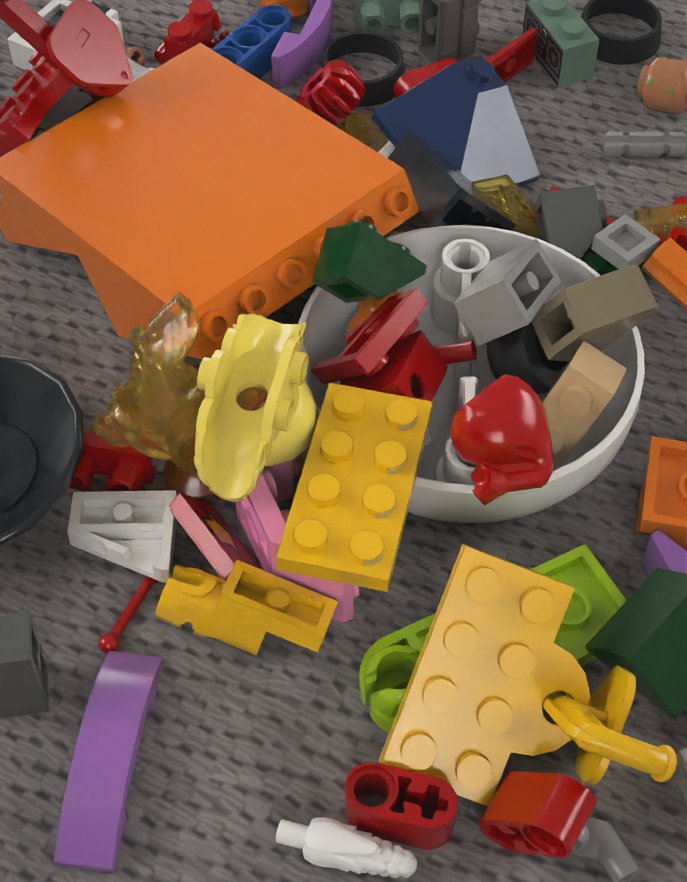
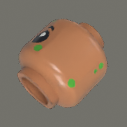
(664, 85)

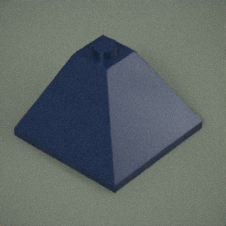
(467, 119)

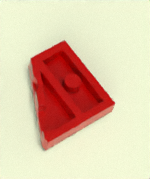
(373, 339)

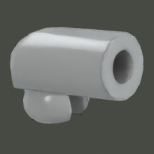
(602, 843)

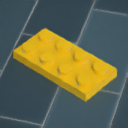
(355, 487)

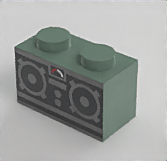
(563, 41)

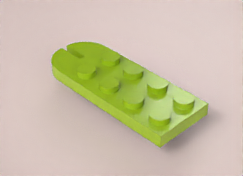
(392, 659)

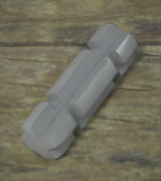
(644, 144)

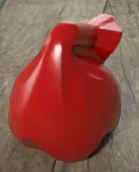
(505, 437)

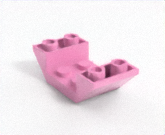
(264, 529)

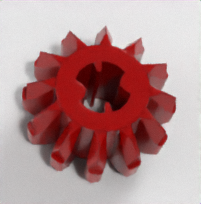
(332, 92)

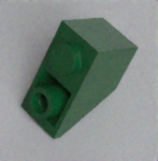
(363, 264)

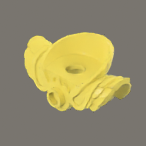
(236, 442)

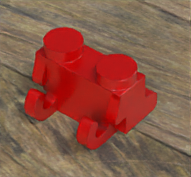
(192, 29)

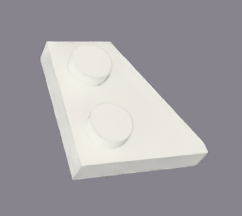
(126, 529)

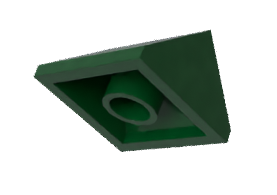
(651, 640)

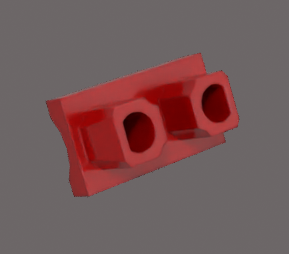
(123, 465)

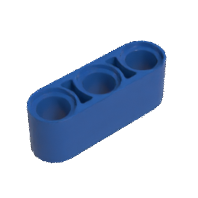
(256, 39)

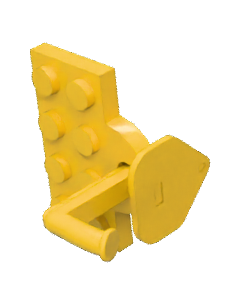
(490, 674)

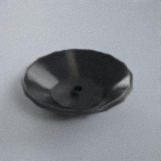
(37, 443)

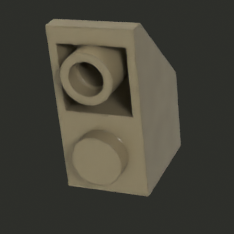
(594, 312)

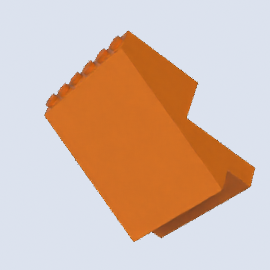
(197, 191)

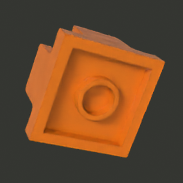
(664, 491)

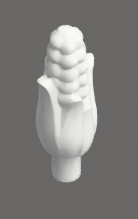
(346, 848)

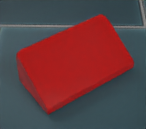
(515, 55)

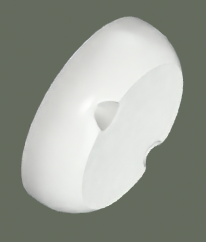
(443, 479)

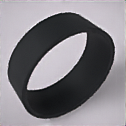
(626, 50)
(379, 89)

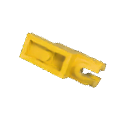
(245, 607)

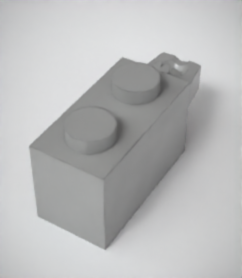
(507, 293)

